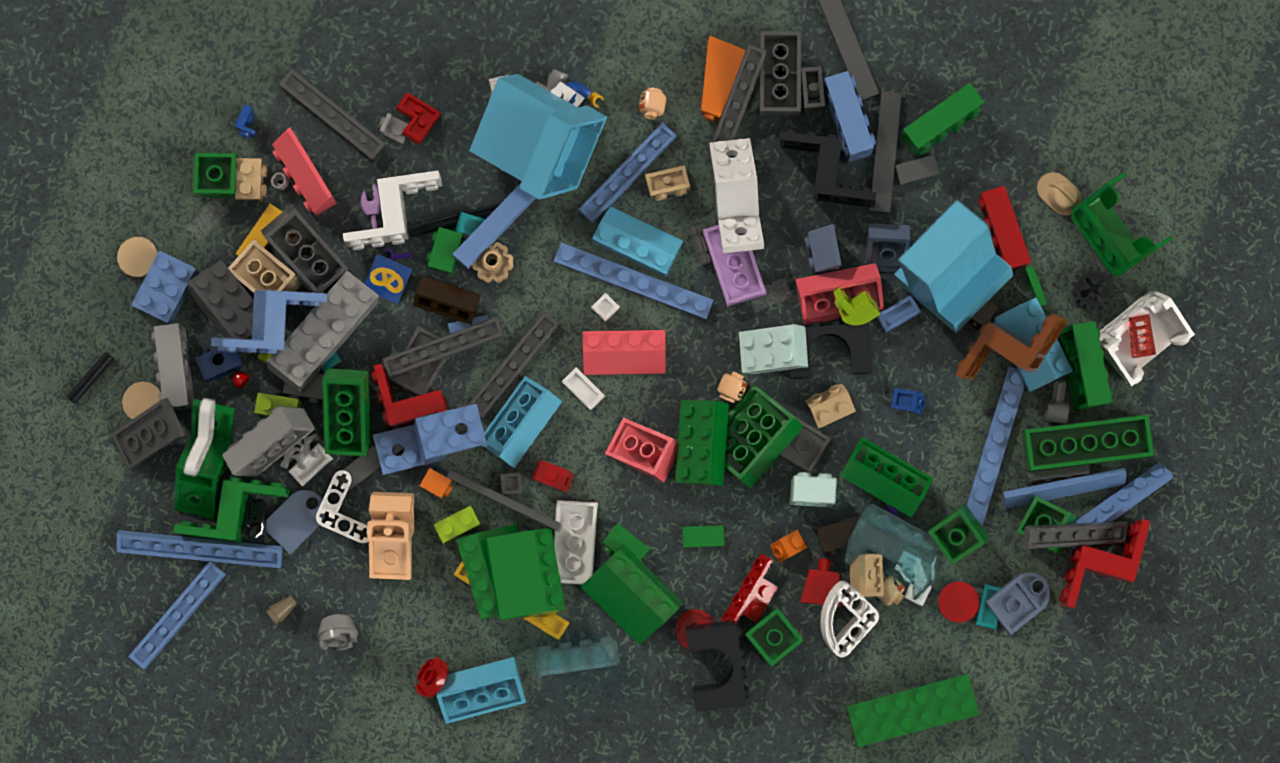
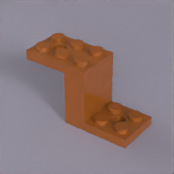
(1011, 346)

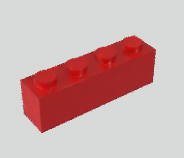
(1004, 227)

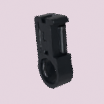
(255, 517)

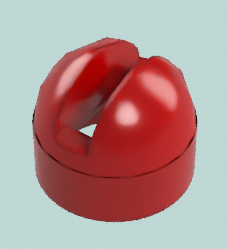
(240, 379)

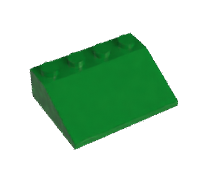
(757, 435)
(477, 568)
(525, 574)
(631, 594)

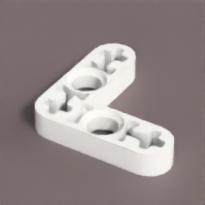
(204, 438)
(334, 508)

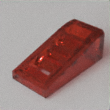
(1134, 342)

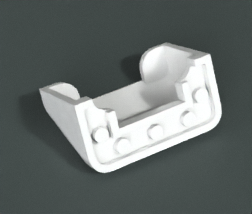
(1167, 329)

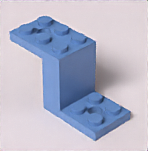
(269, 321)
(429, 439)

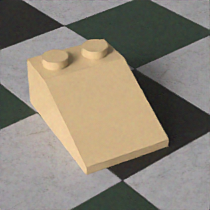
(262, 271)

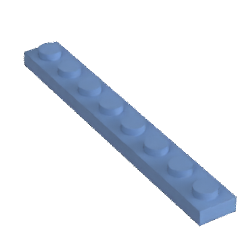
(633, 281)
(995, 443)
(199, 549)

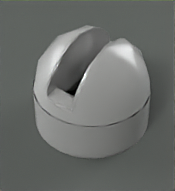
(281, 177)

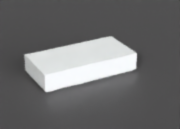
(583, 388)
(312, 464)

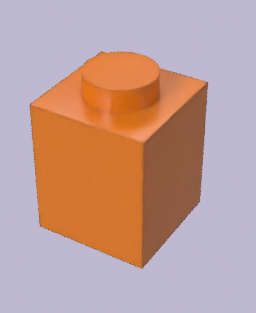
(437, 484)

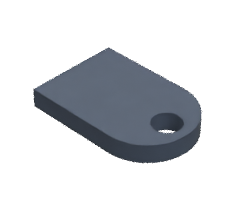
(294, 520)
(1017, 601)

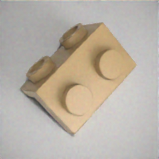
(250, 178)
(667, 183)
(830, 405)

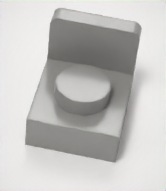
(392, 128)

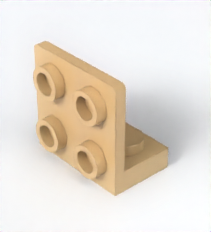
(867, 575)

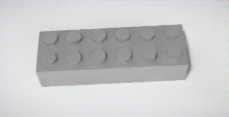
(323, 332)

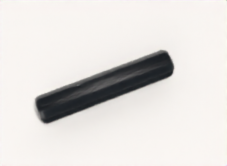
(90, 377)

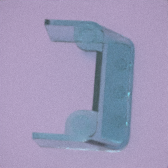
(897, 542)

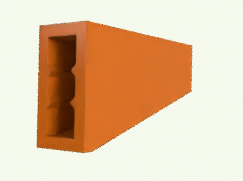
(720, 73)

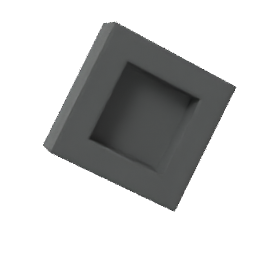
(511, 483)

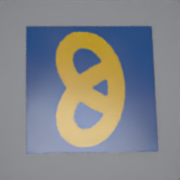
(388, 278)

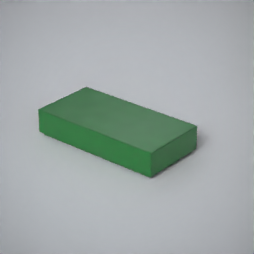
(1034, 285)
(703, 536)

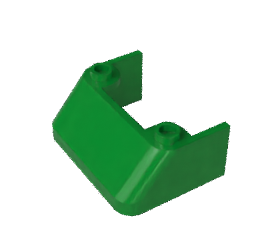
(1108, 233)

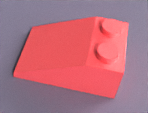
(643, 449)

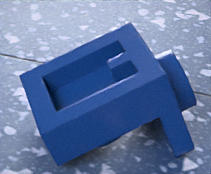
(245, 118)
(908, 401)

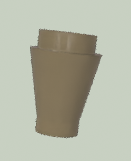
(281, 609)

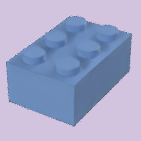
(164, 288)

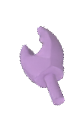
(371, 208)

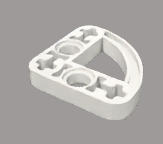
(859, 613)

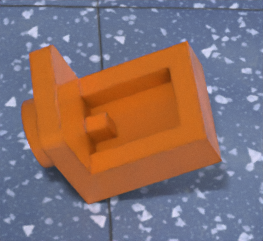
(788, 546)

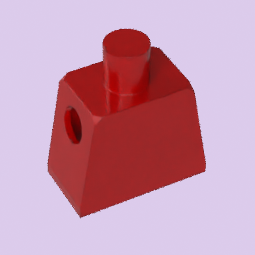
(552, 476)
(819, 583)

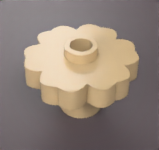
(498, 271)

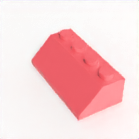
(303, 172)
(817, 293)
(624, 352)

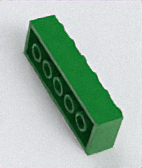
(1087, 443)
(912, 710)

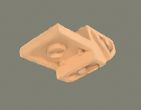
(390, 535)

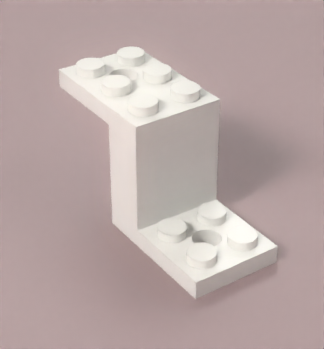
(736, 195)
(393, 210)

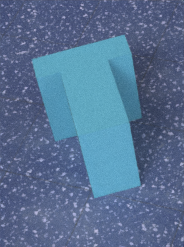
(537, 136)
(954, 267)

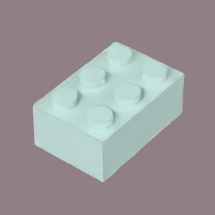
(773, 349)
(813, 491)

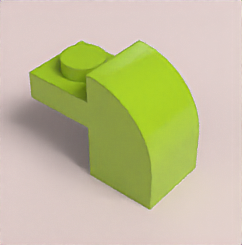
(856, 310)

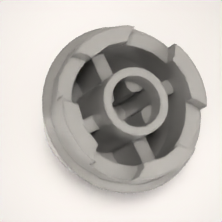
(337, 632)

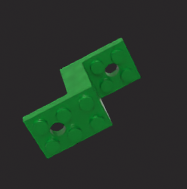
(206, 481)
(232, 509)

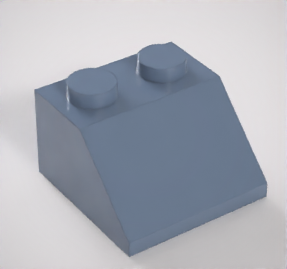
(887, 245)
(823, 250)

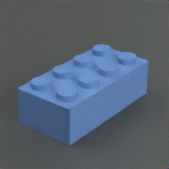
(848, 117)

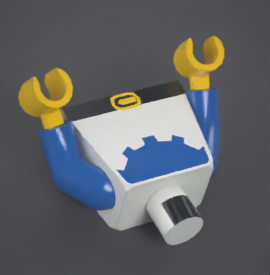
(575, 93)

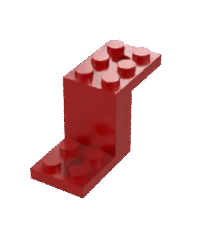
(405, 411)
(1104, 563)

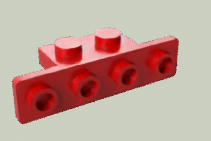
(753, 594)

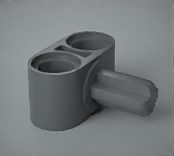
(1056, 406)

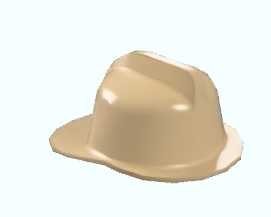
(1058, 193)

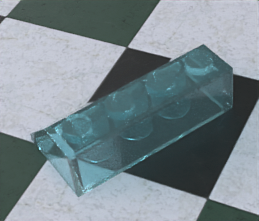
(576, 658)

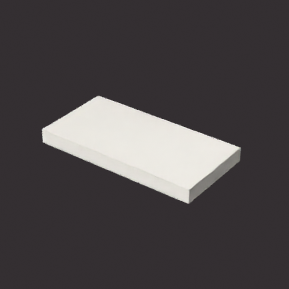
(575, 540)

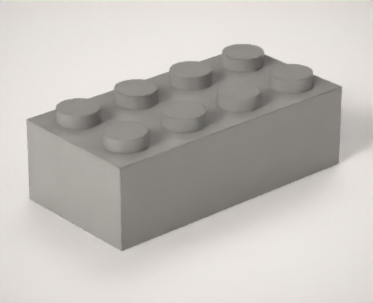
(173, 365)
(268, 441)

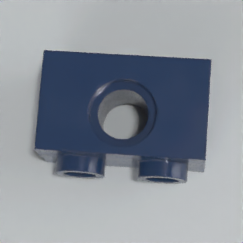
(210, 371)

